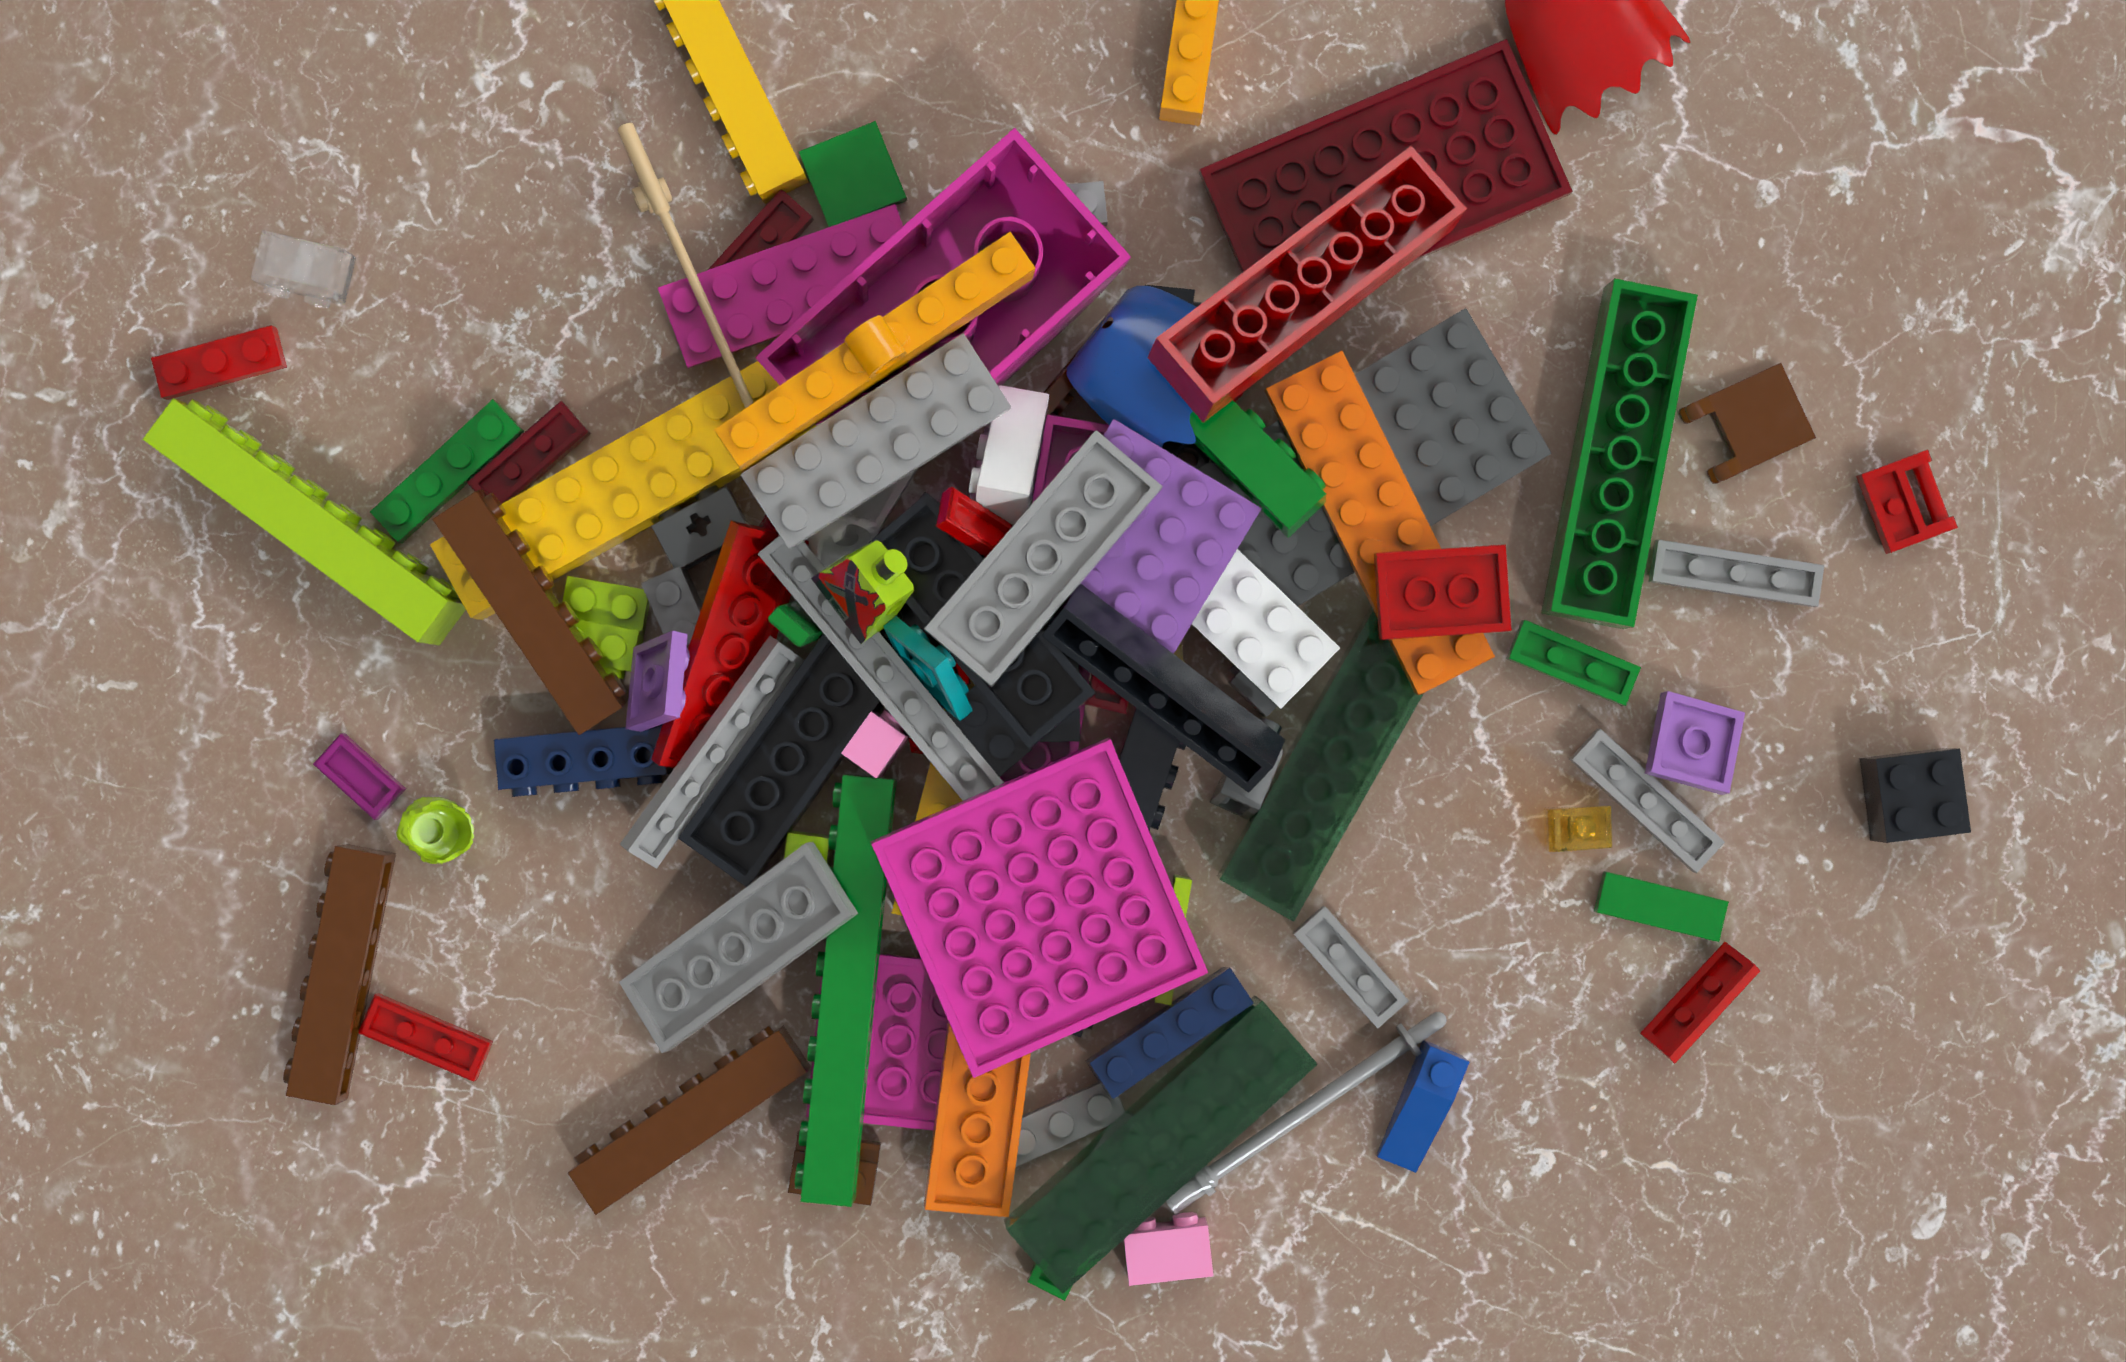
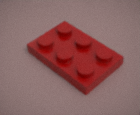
(1442, 592)

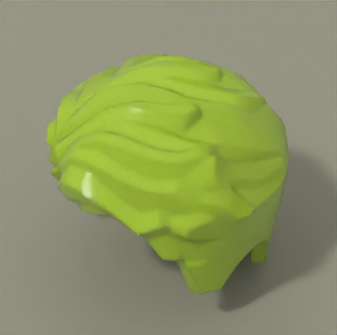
(436, 829)

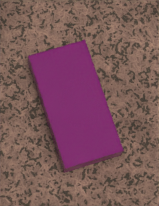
(359, 776)

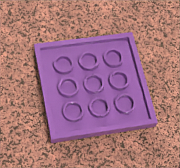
(1174, 548)

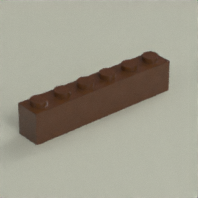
(530, 610)
(339, 974)
(689, 1119)

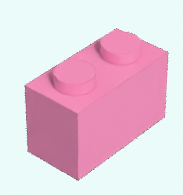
(876, 743)
(1169, 1250)

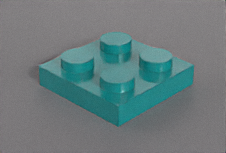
(930, 666)

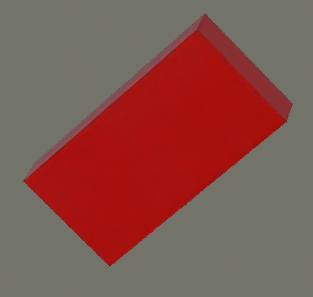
(970, 522)

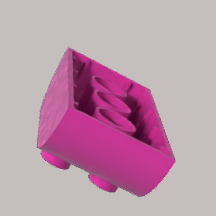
(997, 195)

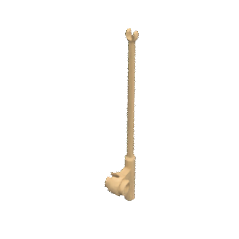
(654, 196)

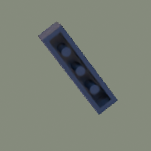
(1169, 1032)

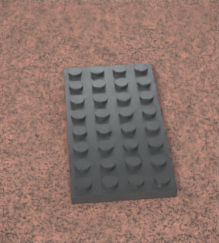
(1450, 429)

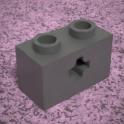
(690, 548)

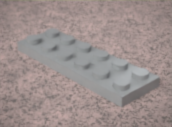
(876, 441)
(1043, 558)
(738, 947)

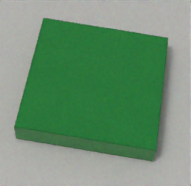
(853, 174)

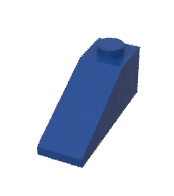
(1422, 1105)

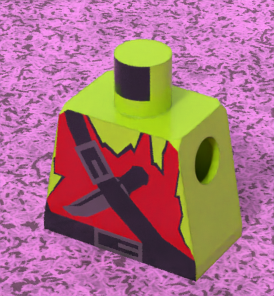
(866, 588)

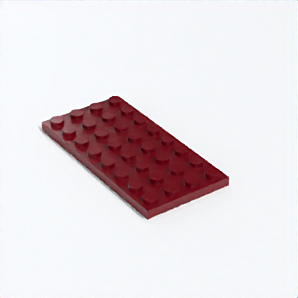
(1465, 121)

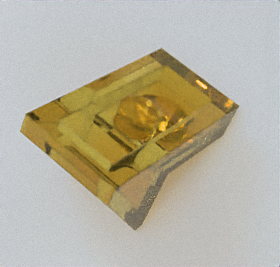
(1577, 828)

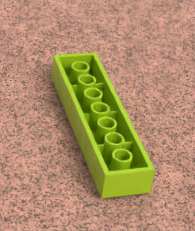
(305, 521)

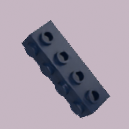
(575, 758)

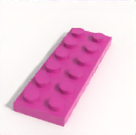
(772, 288)

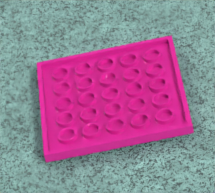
(1040, 907)

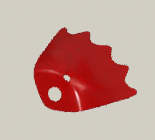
(1587, 46)

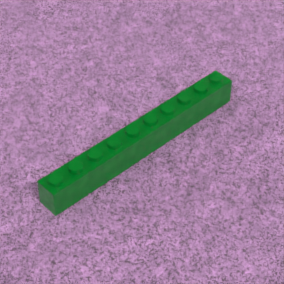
(846, 997)

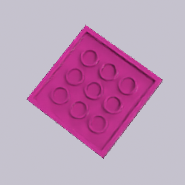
(904, 1046)

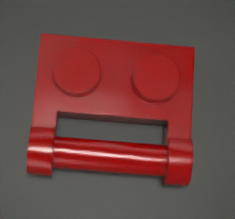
(1895, 506)

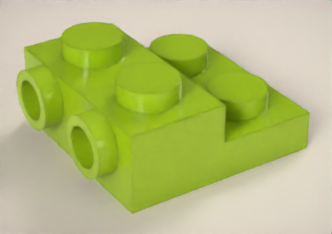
(611, 617)

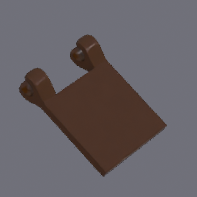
(1756, 419)

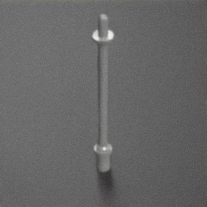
(1207, 1178)

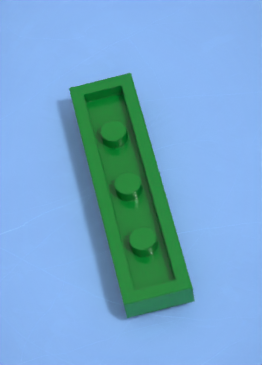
(446, 471)

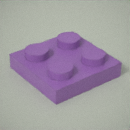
(657, 681)
(1694, 743)

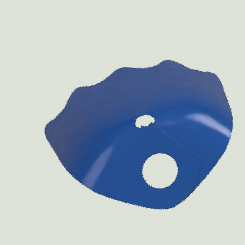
(1120, 379)

